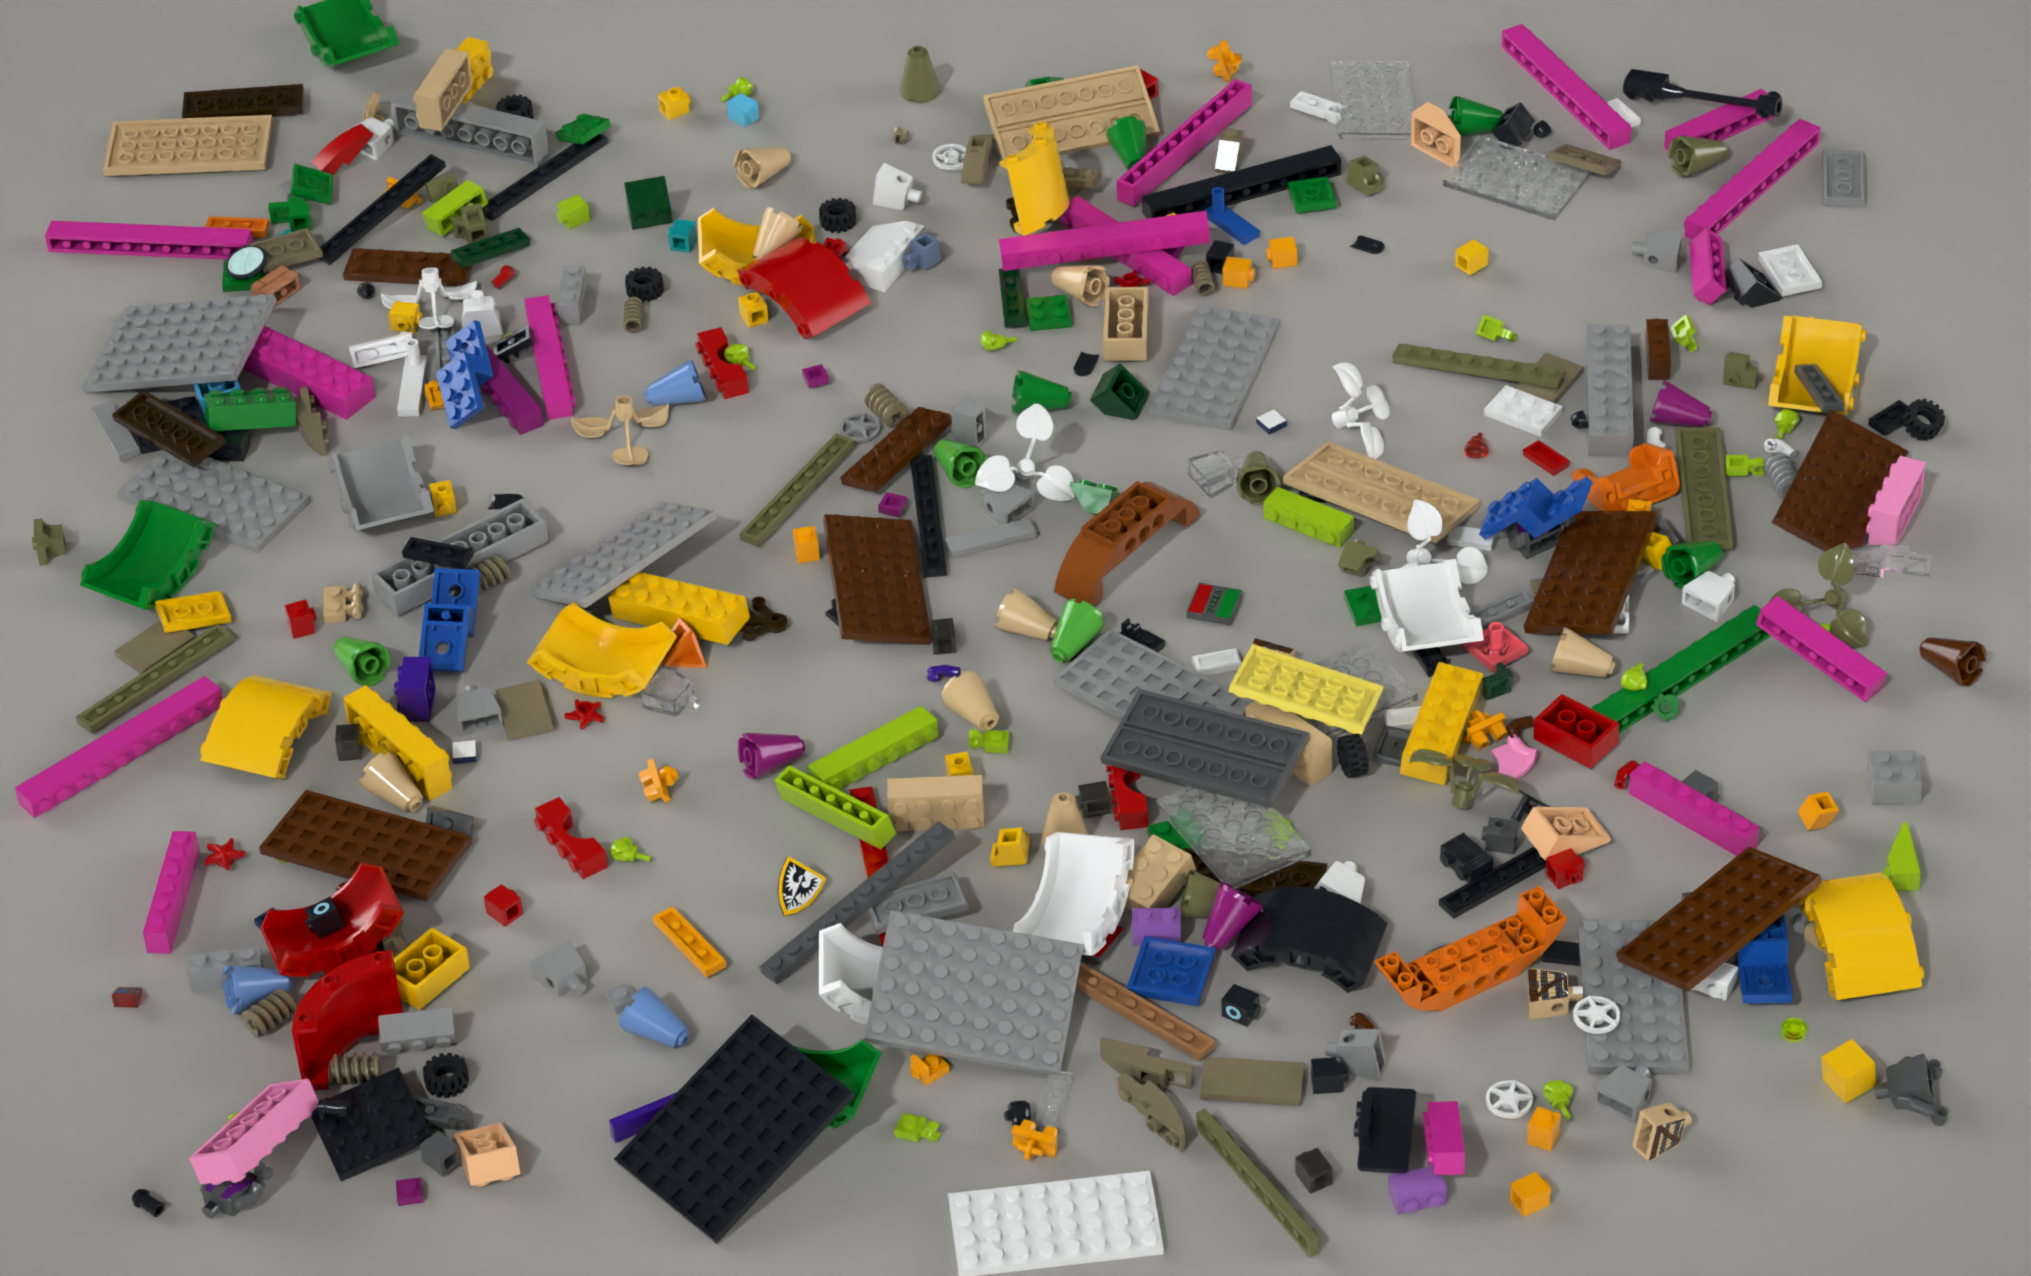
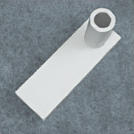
(380, 350)

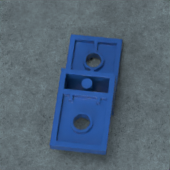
(464, 374)
(1535, 507)
(450, 618)
(1765, 962)

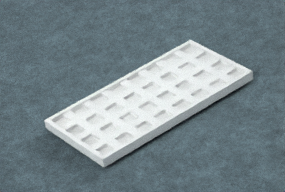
(1055, 1224)

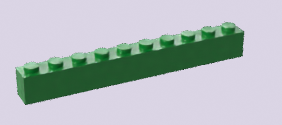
(1686, 668)

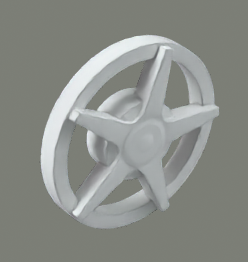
(950, 156)
(1596, 1014)
(1509, 1099)

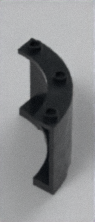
(1312, 931)

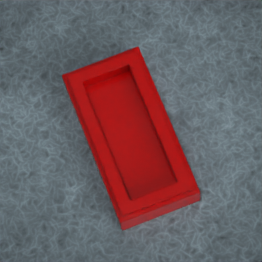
(1546, 458)

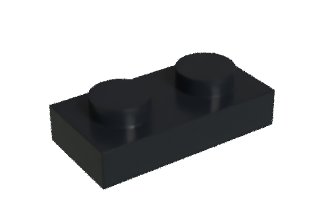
(1888, 418)

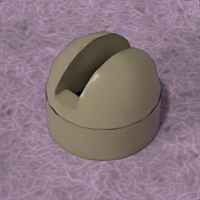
(900, 134)

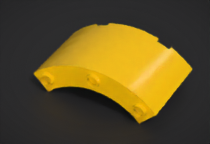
(1037, 180)
(729, 244)
(1823, 342)
(600, 656)
(261, 723)
(1863, 936)

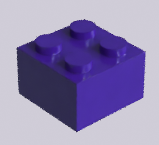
(415, 688)

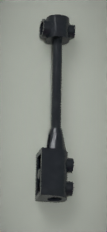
(1658, 86)

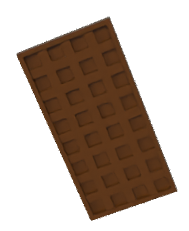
(1837, 484)
(1591, 572)
(876, 579)
(341, 834)
(1718, 918)

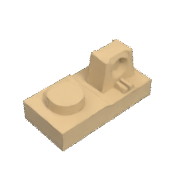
(372, 108)

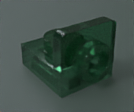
(1498, 683)

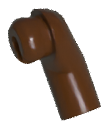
(1519, 723)
(1360, 1020)

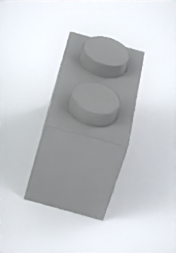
(968, 422)

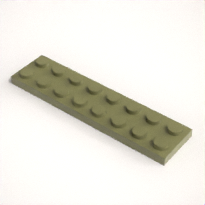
(1703, 485)

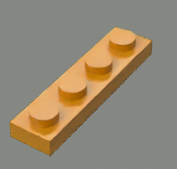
(689, 941)

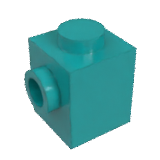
(682, 235)

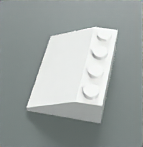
(880, 254)

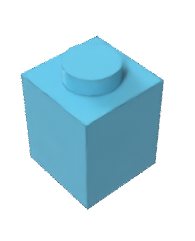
(743, 110)

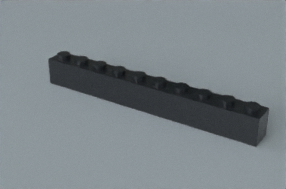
(1244, 183)

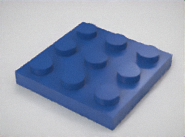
(1171, 970)

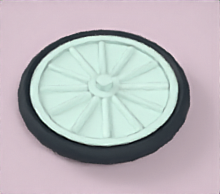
(246, 262)

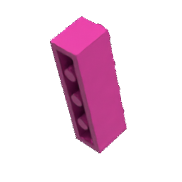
(1707, 266)
(1444, 1138)

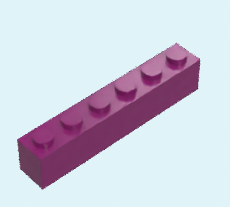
(511, 398)

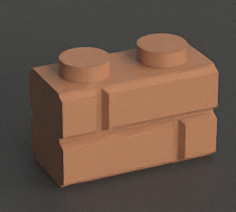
(279, 282)

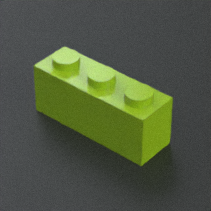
(439, 215)

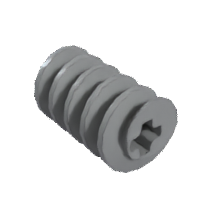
(1781, 473)

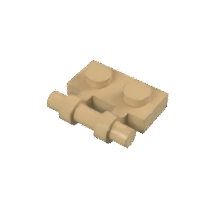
(335, 603)

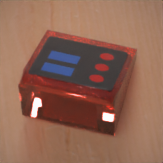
(127, 996)

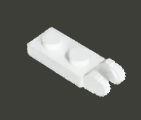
(1314, 105)

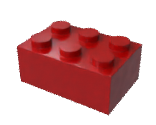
(1576, 731)

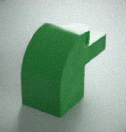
(294, 211)

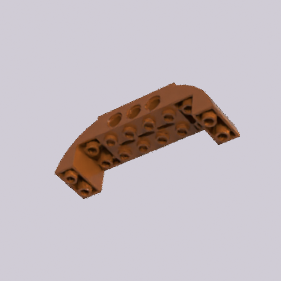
(1117, 534)

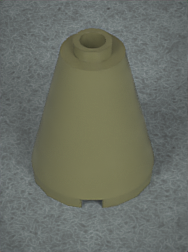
(919, 77)
(1695, 154)
(1257, 478)
(1198, 895)

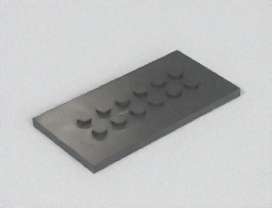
(1205, 748)

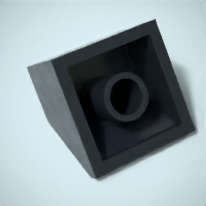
(1750, 285)

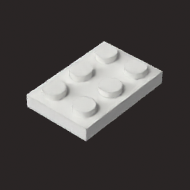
(1790, 270)
(1523, 410)

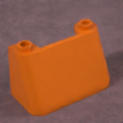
(1649, 478)

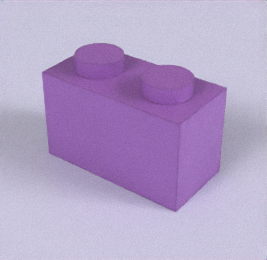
(1156, 923)
(1416, 1190)

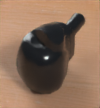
(1017, 1112)

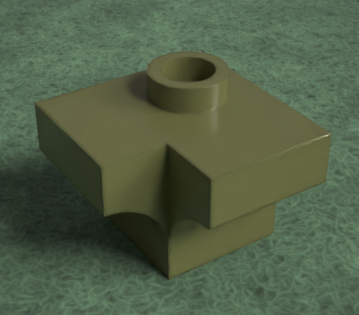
(1364, 175)
(441, 186)
(470, 224)
(1739, 371)
(48, 541)
(1357, 557)

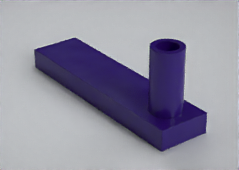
(634, 1121)

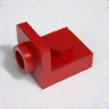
(837, 246)

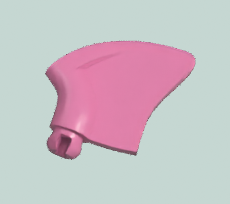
(1515, 757)

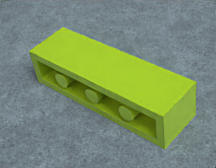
(1308, 517)

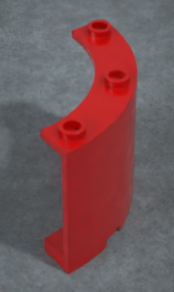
(807, 284)
(369, 915)
(342, 1011)

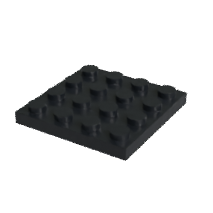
(379, 1128)

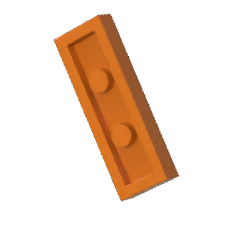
(258, 226)

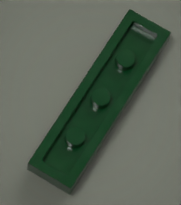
(490, 248)
(1012, 298)

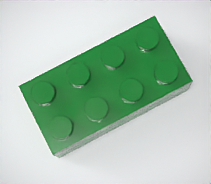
(250, 409)

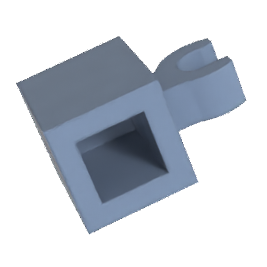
(924, 252)

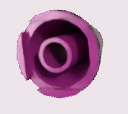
(1679, 408)
(768, 752)
(1229, 915)

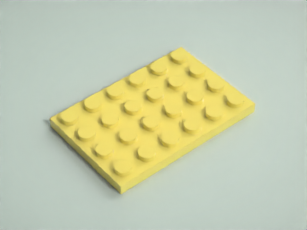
(1306, 689)

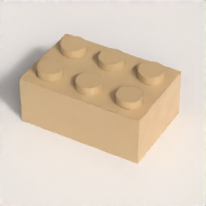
(1157, 874)

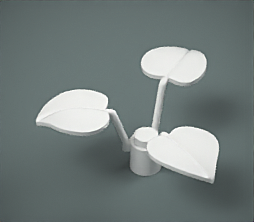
(431, 282)
(1347, 415)
(998, 476)
(1427, 522)

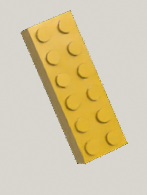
(653, 599)
(1442, 720)
(388, 730)

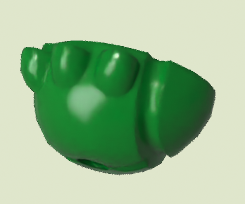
(1669, 700)

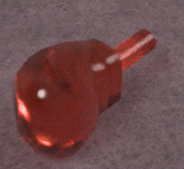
(1476, 447)

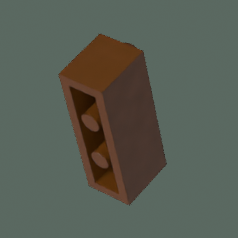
(1658, 349)

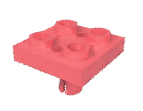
(1496, 641)

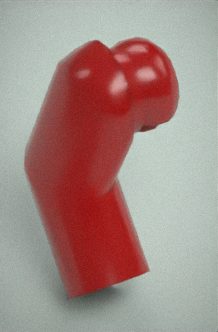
(506, 273)
(1623, 773)

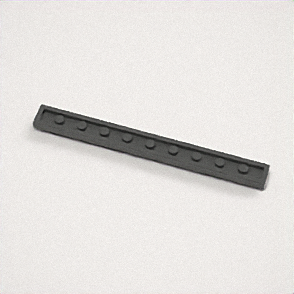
(858, 900)

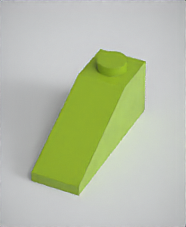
(1902, 862)

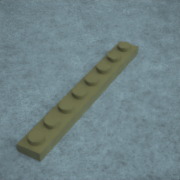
(1478, 365)
(797, 490)
(154, 678)
(1258, 1184)

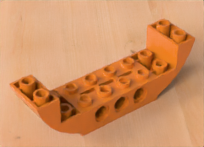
(1478, 959)

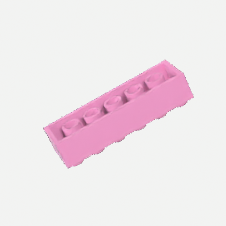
(254, 1132)

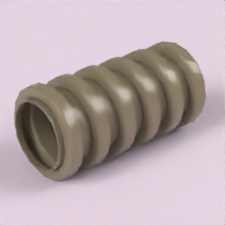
(1202, 278)
(633, 315)

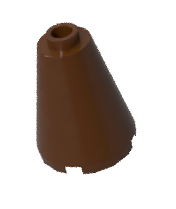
(1955, 658)

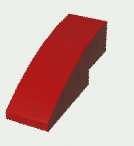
(342, 149)

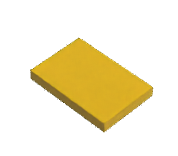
(193, 611)

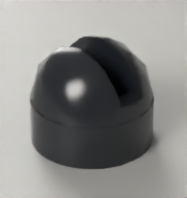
(1541, 129)
(368, 288)
(1579, 420)

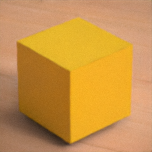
(1848, 1071)

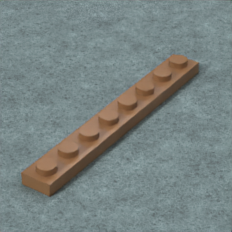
(1144, 1013)

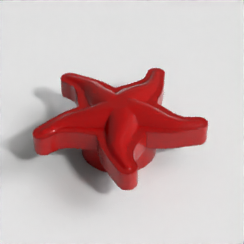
(1131, 280)
(585, 712)
(224, 854)

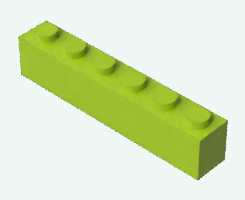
(876, 749)
(835, 807)

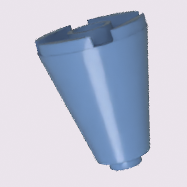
(676, 387)
(251, 984)
(653, 1020)

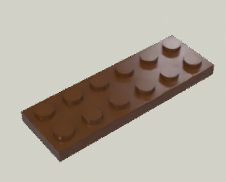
(402, 267)
(896, 449)

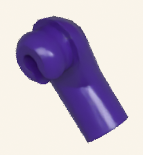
(942, 670)

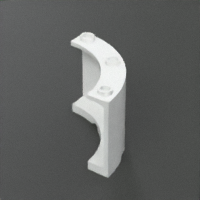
(1424, 607)
(1080, 889)
(847, 971)

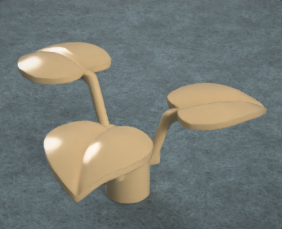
(624, 410)

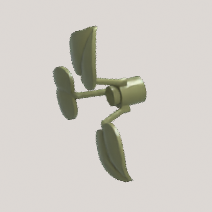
(1837, 566)
(1463, 791)

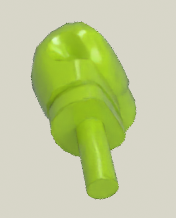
(741, 86)
(994, 341)
(738, 354)
(1786, 421)
(1634, 678)
(624, 850)
(1558, 1095)

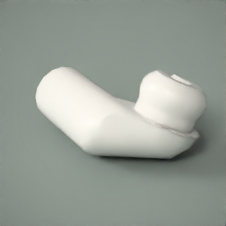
(1653, 437)
(1778, 446)

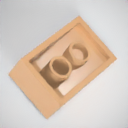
(1435, 134)
(1563, 828)
(487, 1154)

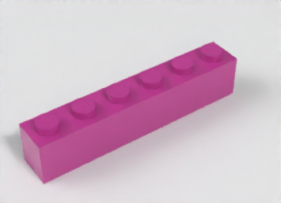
(1720, 122)
(1821, 648)
(1693, 809)
(171, 892)

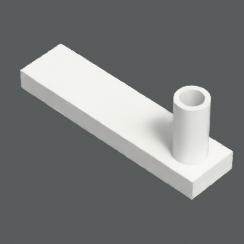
(412, 381)

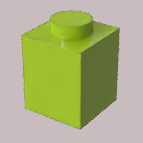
(573, 211)

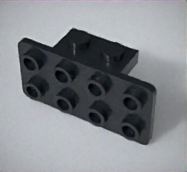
(1385, 1129)

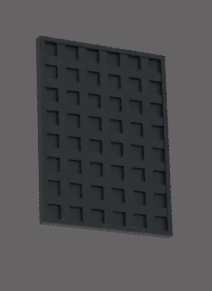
(734, 1128)

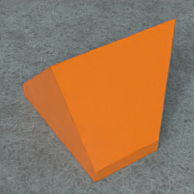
(685, 649)

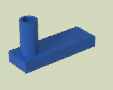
(1229, 220)

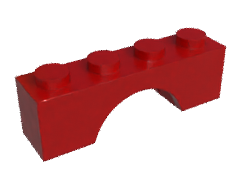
(728, 378)
(1130, 806)
(583, 854)

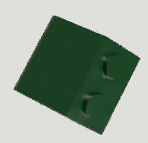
(648, 202)
(1119, 394)

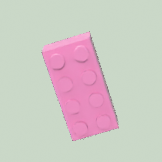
(1896, 501)

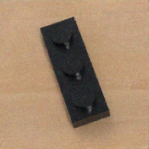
(437, 553)

